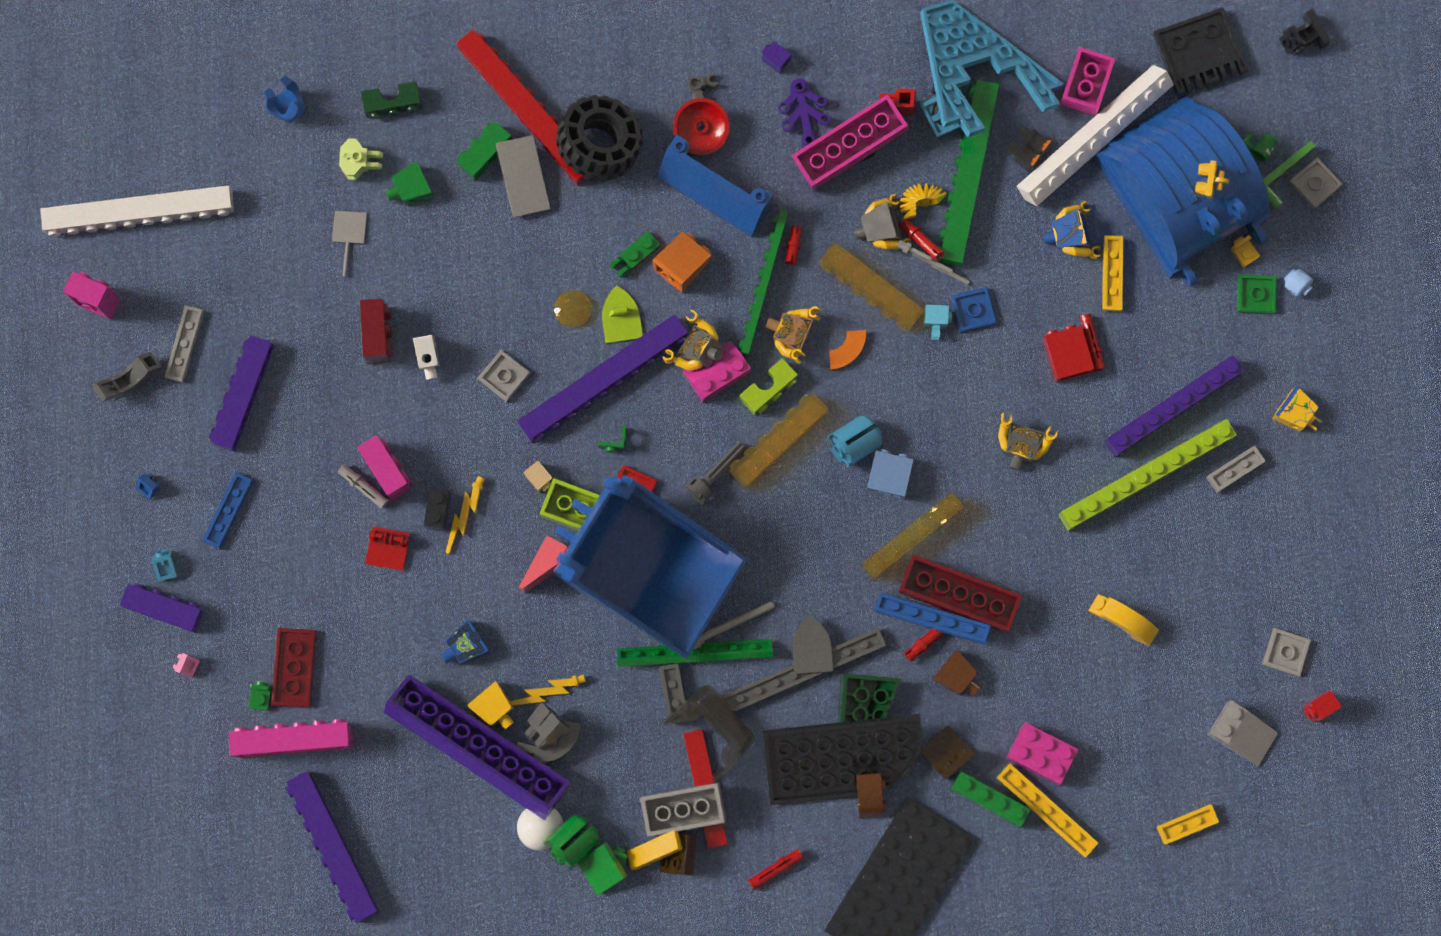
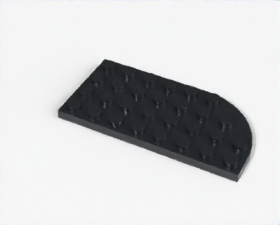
(826, 758)
(901, 876)

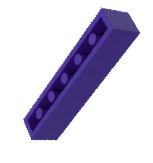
(242, 393)

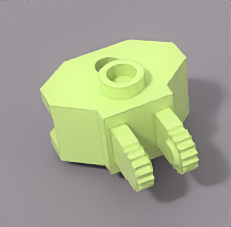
(358, 159)

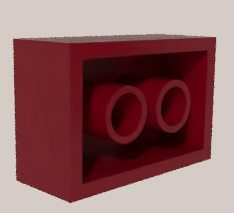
(376, 331)

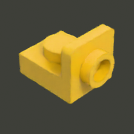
(1244, 251)

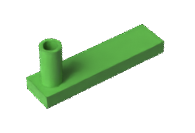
(1274, 200)

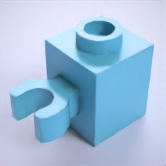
(937, 317)

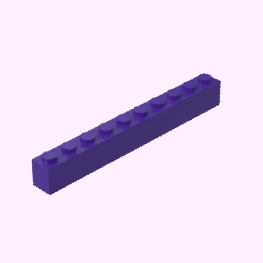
(603, 378)

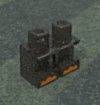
(1031, 150)

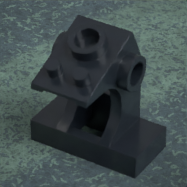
(1312, 31)

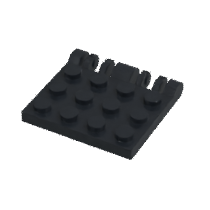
(1200, 48)

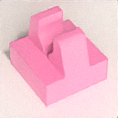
(186, 665)

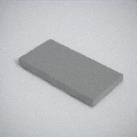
(522, 176)

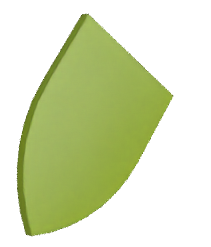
(620, 317)

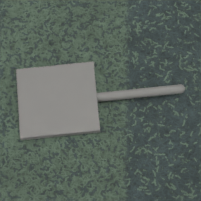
(348, 228)

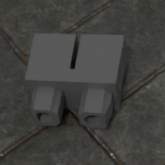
(548, 725)

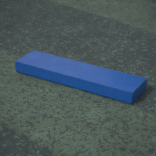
(227, 510)

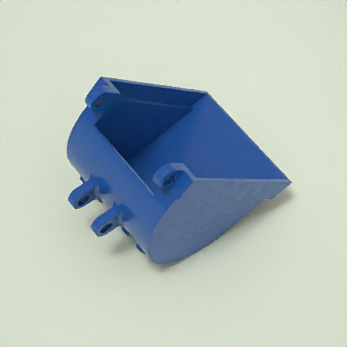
(1156, 178)
(648, 564)

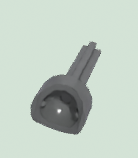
(700, 487)

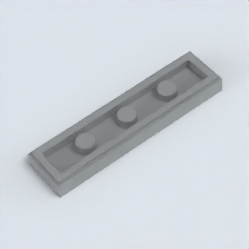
(184, 344)

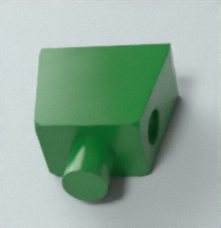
(410, 186)

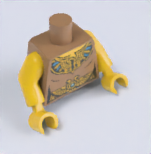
(792, 331)

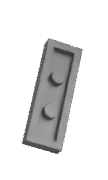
(1235, 469)

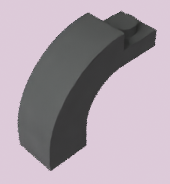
(129, 380)
(552, 753)

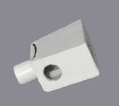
(427, 346)

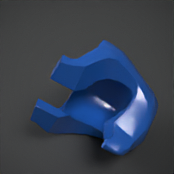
(288, 104)

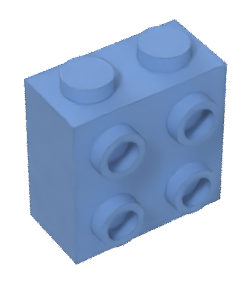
(890, 474)

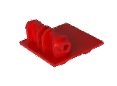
(387, 548)

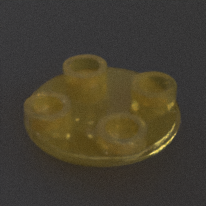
(572, 308)

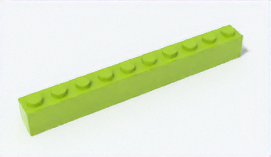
(1147, 475)

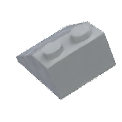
(1242, 733)

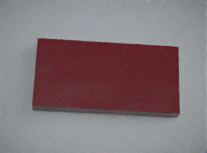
(293, 667)

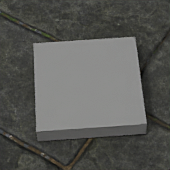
(1315, 183)
(504, 376)
(1286, 652)

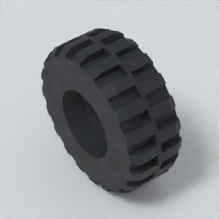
(605, 115)

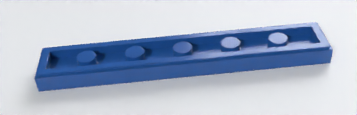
(933, 618)

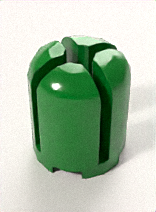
(579, 847)

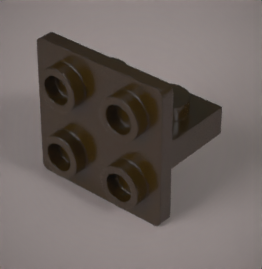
(683, 860)

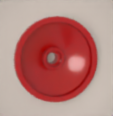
(702, 111)

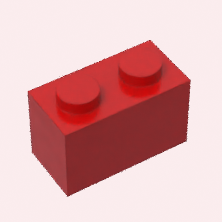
(1321, 706)

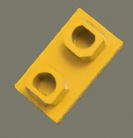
(1208, 188)

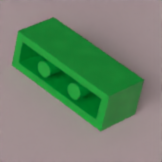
(482, 150)

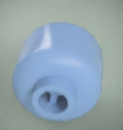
(1298, 282)

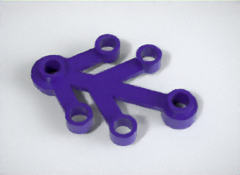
(803, 109)

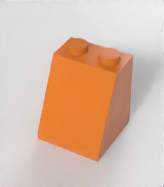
(682, 261)

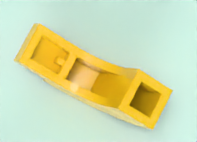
(1125, 618)

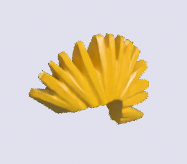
(917, 197)

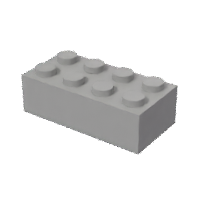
(683, 809)

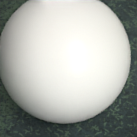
(534, 830)

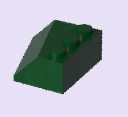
(865, 696)

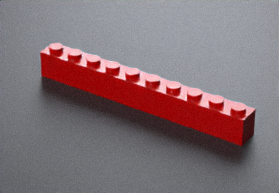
(514, 95)

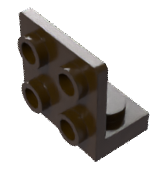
(946, 752)

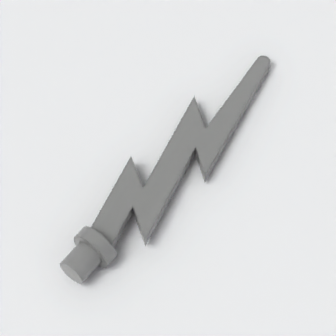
(907, 248)

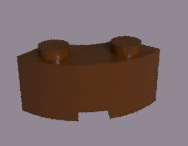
(870, 796)

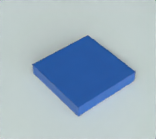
(973, 310)

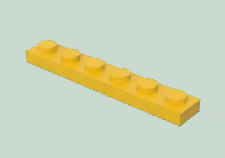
(1047, 810)

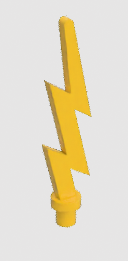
(460, 524)
(558, 689)

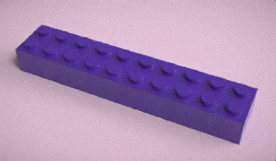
(476, 747)

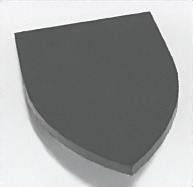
(812, 648)

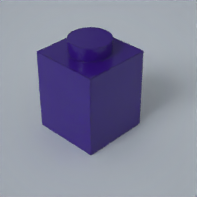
(776, 56)

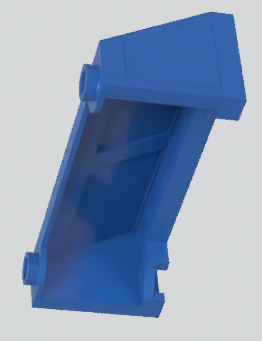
(713, 191)

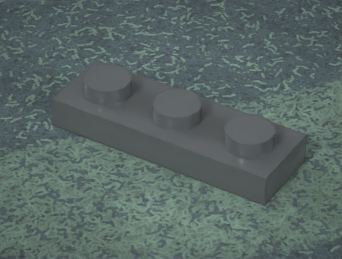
(672, 690)

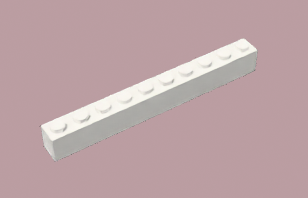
(1095, 135)
(137, 210)

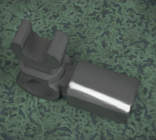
(697, 84)

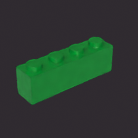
(990, 799)

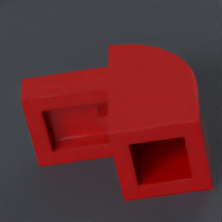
(903, 100)

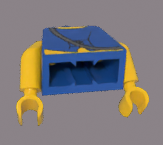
(1071, 232)

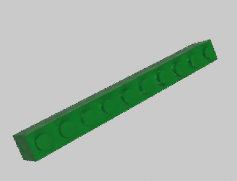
(967, 177)

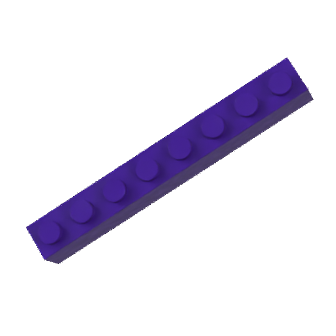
(1174, 405)
(332, 847)

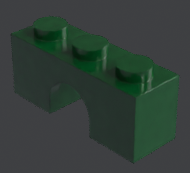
(407, 100)

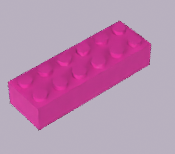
(850, 142)
(290, 740)

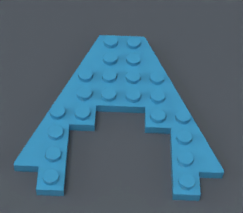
(961, 40)

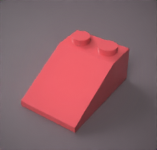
(543, 563)

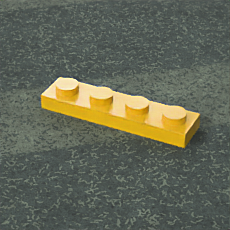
(1112, 273)

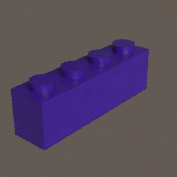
(161, 608)

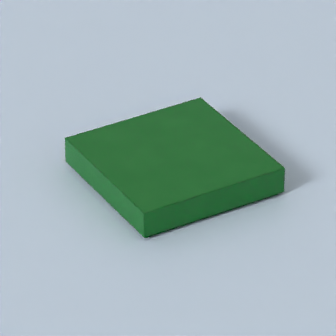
(1256, 294)
(602, 869)

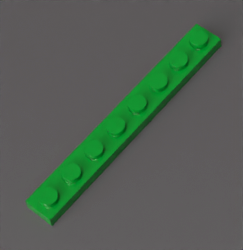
(765, 276)
(707, 652)

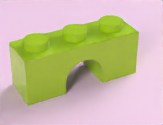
(757, 399)

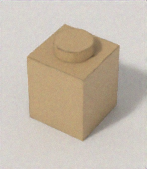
(538, 477)

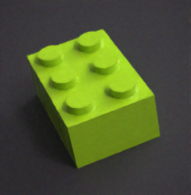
(559, 501)

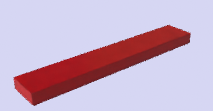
(702, 775)

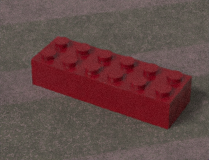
(959, 593)

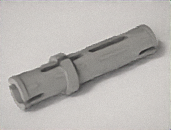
(363, 486)

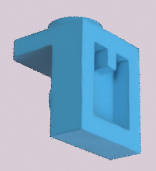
(164, 565)

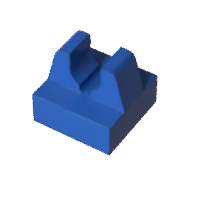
(147, 486)

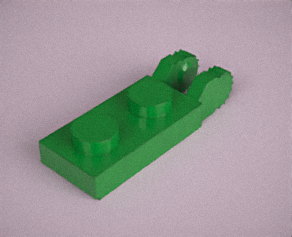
(636, 253)

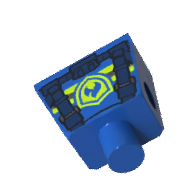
(464, 645)

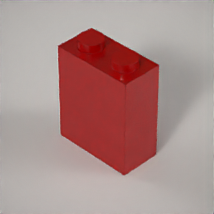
(1068, 353)

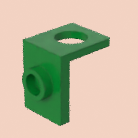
(613, 447)

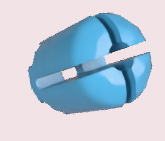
(861, 447)

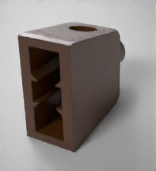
(957, 675)

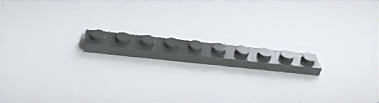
(786, 678)

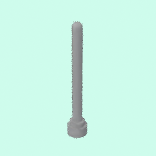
(734, 622)

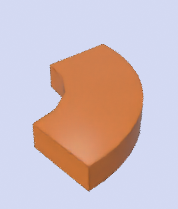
(848, 351)

